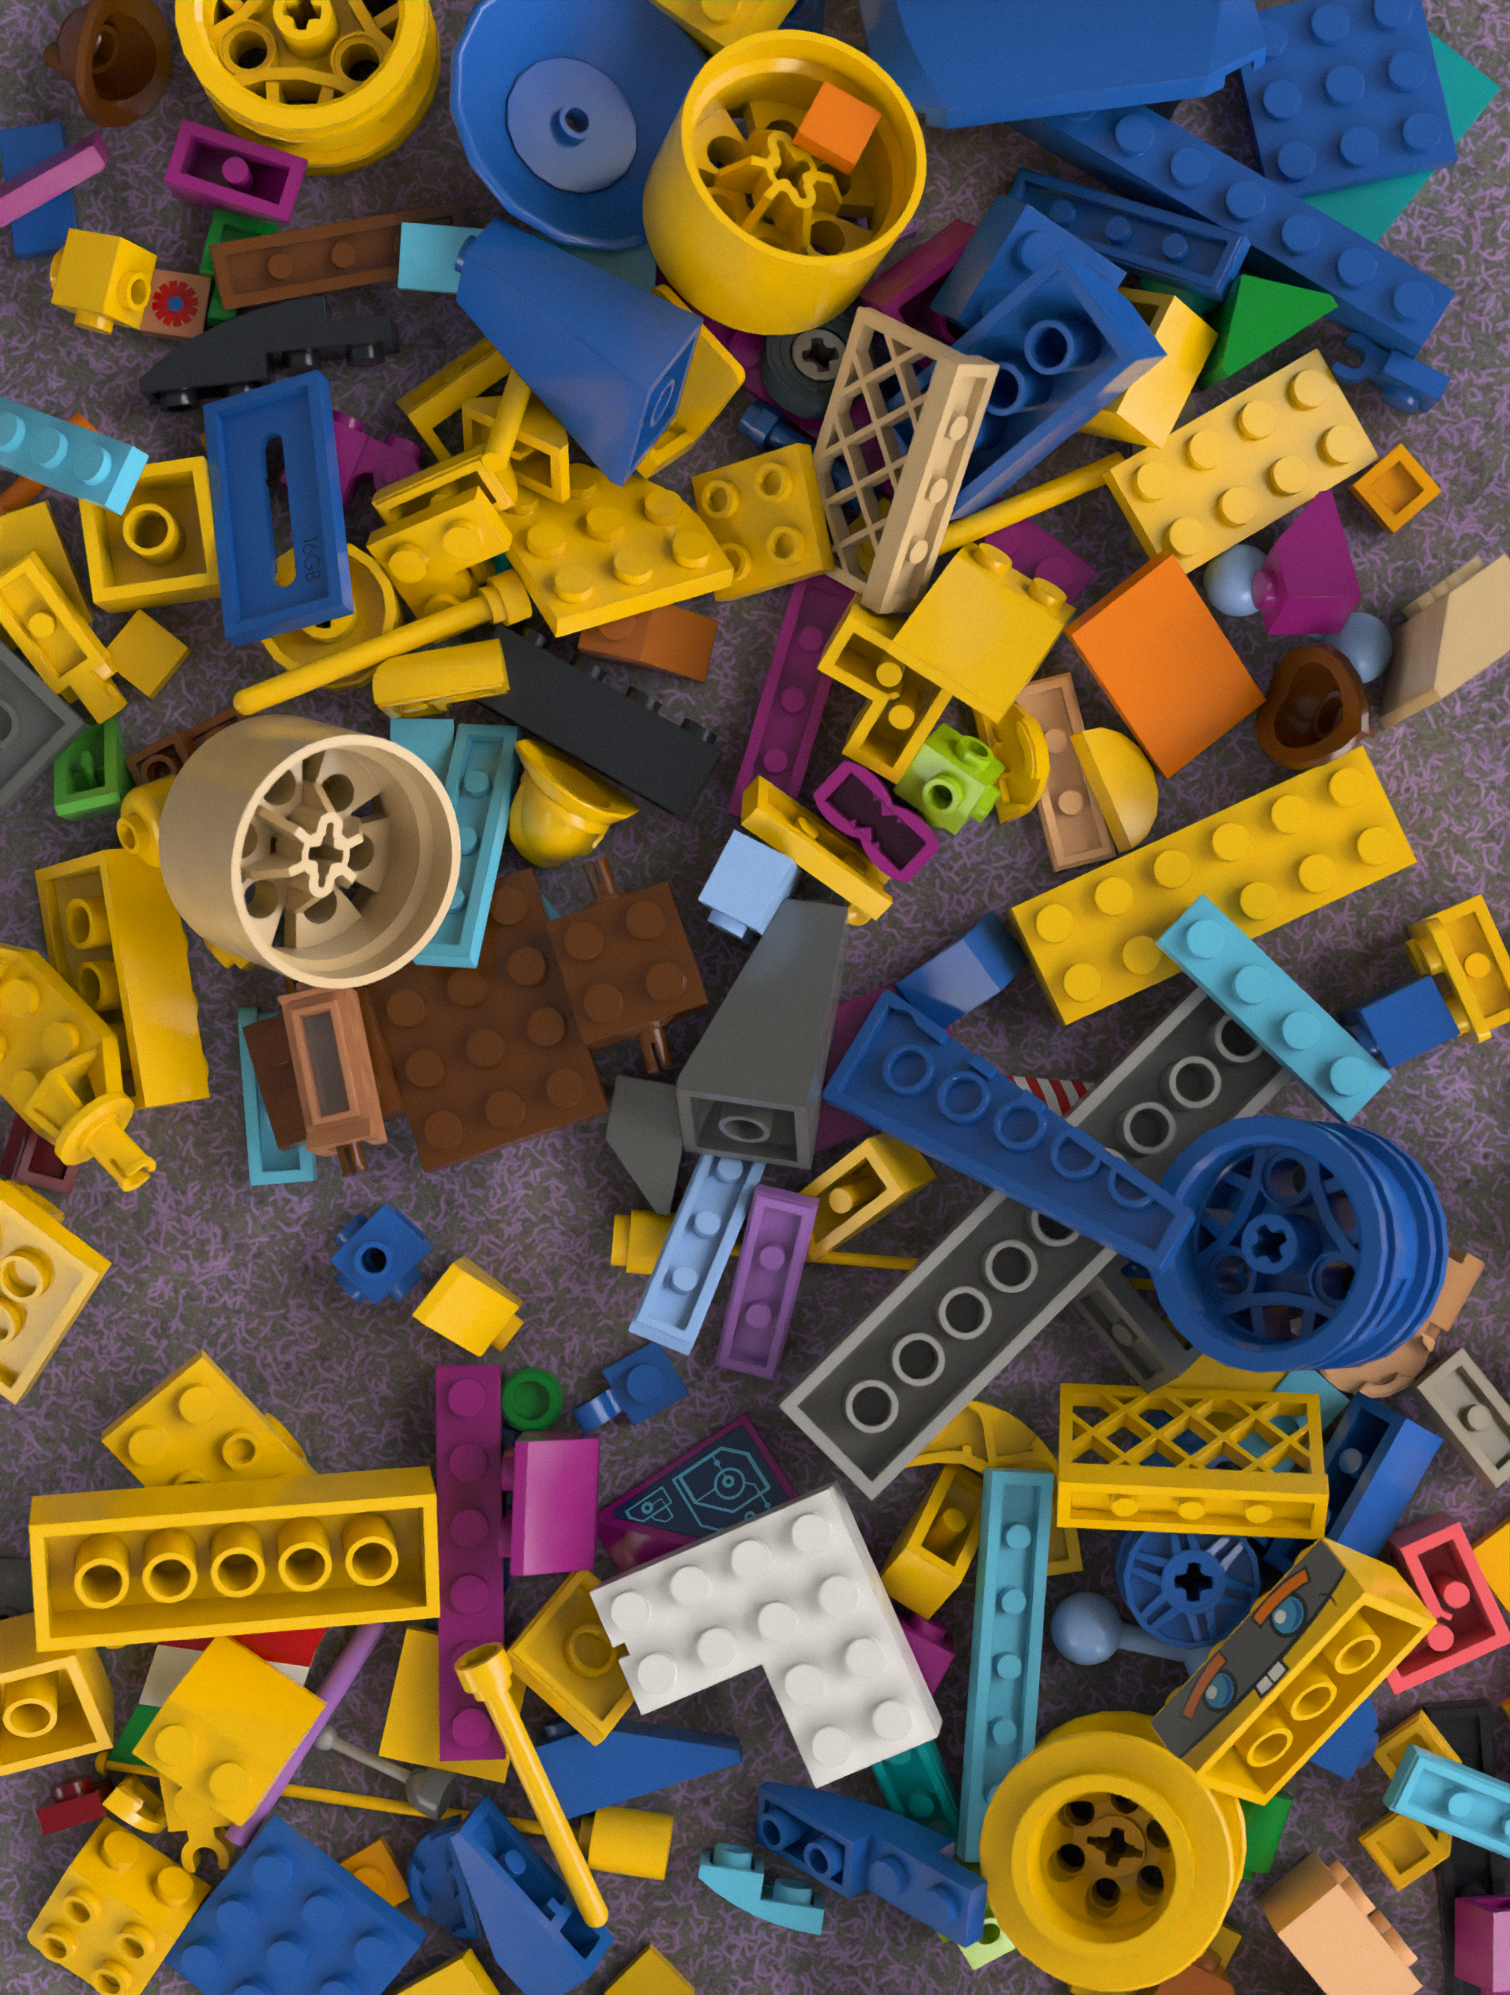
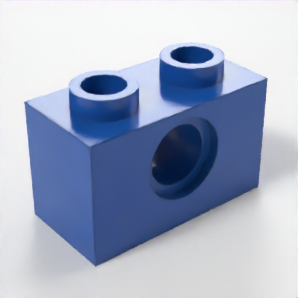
(1400, 1021)

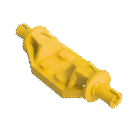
(47, 1056)

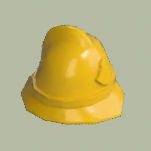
(560, 807)

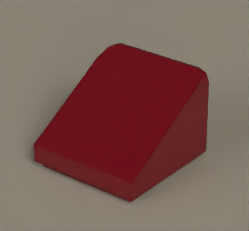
(33, 1160)

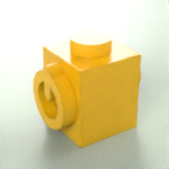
(102, 280)

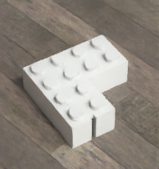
(785, 1595)

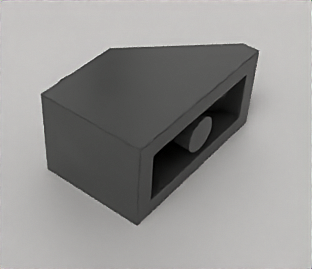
(646, 1136)

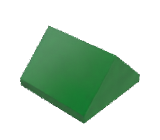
(1255, 320)

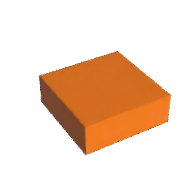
(836, 127)

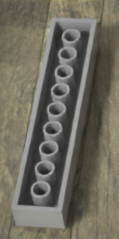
(1012, 1268)

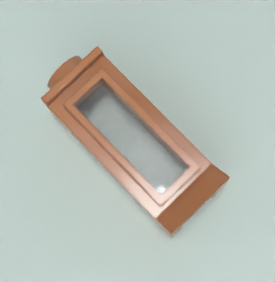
(332, 1068)

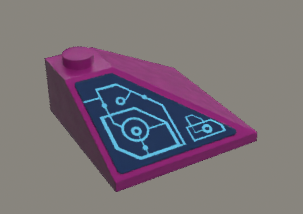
(695, 1496)

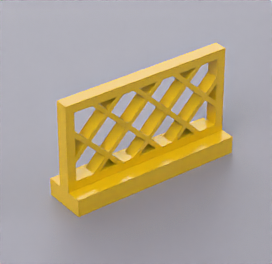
(1190, 1495)

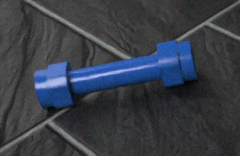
(767, 428)

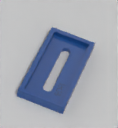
(242, 516)

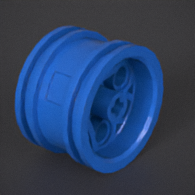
(1359, 1208)

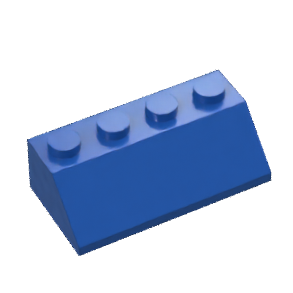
(1062, 355)

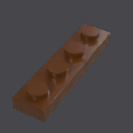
(318, 257)

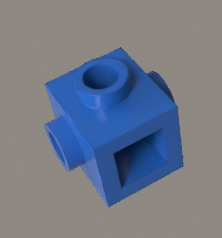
(399, 1240)

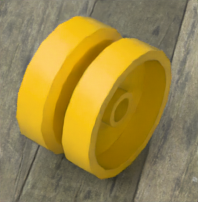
(376, 611)

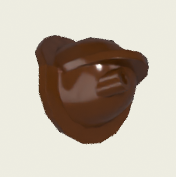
(114, 59)
(1313, 709)

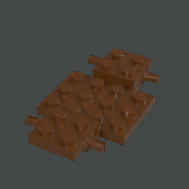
(511, 1043)

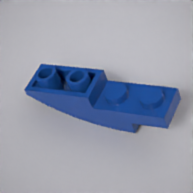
(873, 1849)

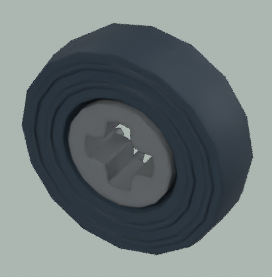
(797, 383)

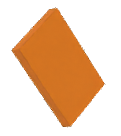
(1164, 664)

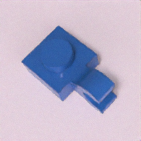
(1404, 381)
(639, 1385)

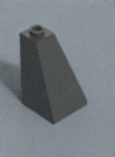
(768, 1049)

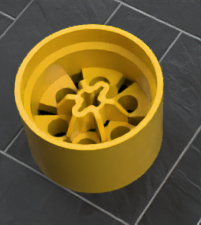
(699, 217)

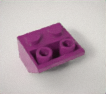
(553, 1502)

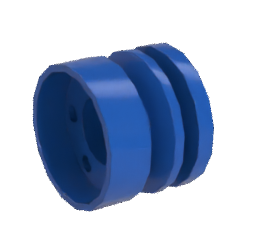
(1195, 1618)

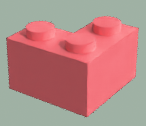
(1450, 1583)

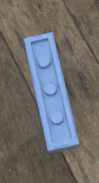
(696, 1251)

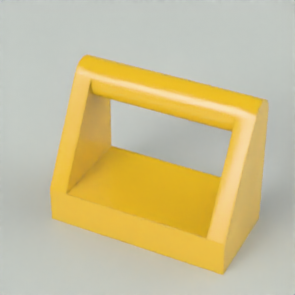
(448, 388)

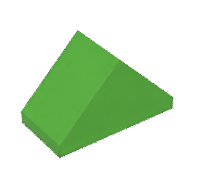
(92, 773)

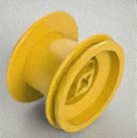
(1055, 1908)

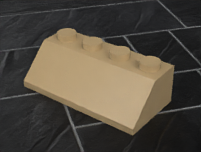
(1447, 638)

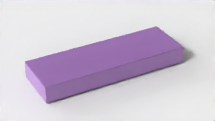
(766, 1281)

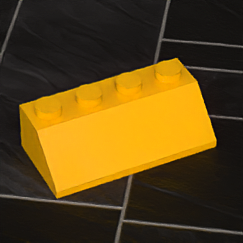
(127, 958)

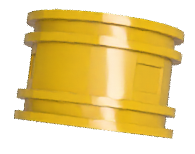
(310, 59)

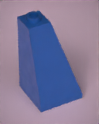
(582, 340)

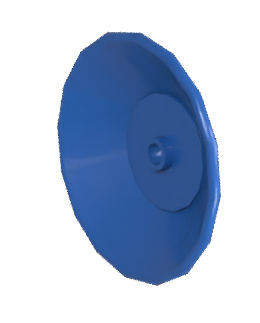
(600, 63)

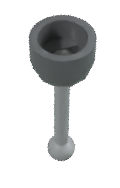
(426, 1787)

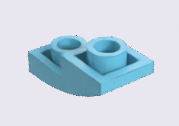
(739, 1879)

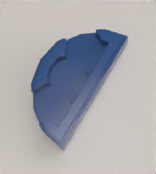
(439, 1884)

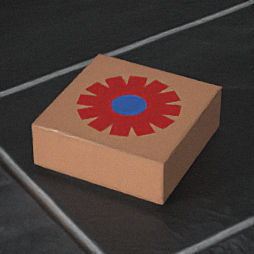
(177, 305)

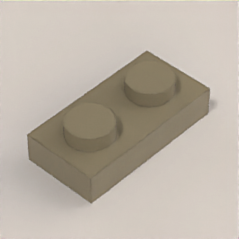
(1468, 1414)

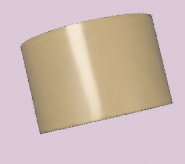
(221, 829)

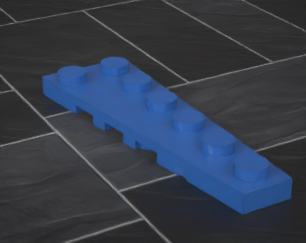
(961, 1111)

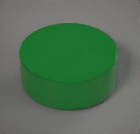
(531, 1399)

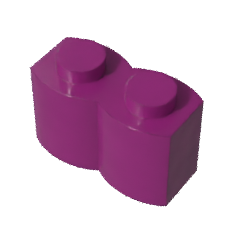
(864, 808)

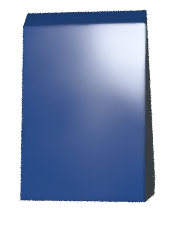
(963, 972)

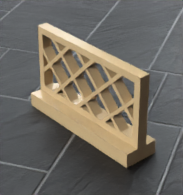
(923, 480)

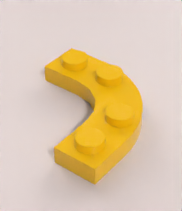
(994, 1438)

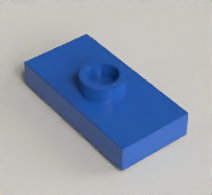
(47, 226)

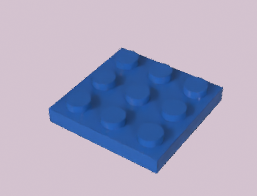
(1346, 96)
(293, 1926)

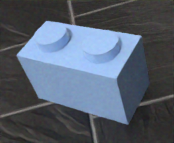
(748, 887)

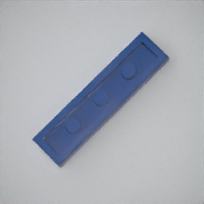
(1139, 236)

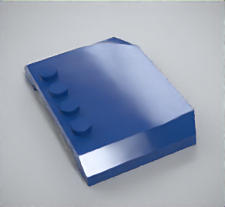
(1056, 57)

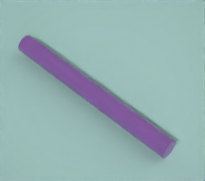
(331, 1691)

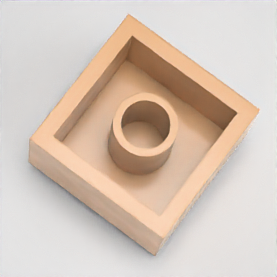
(1328, 1929)

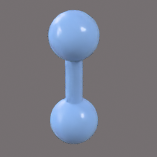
(1228, 588)
(1091, 1629)

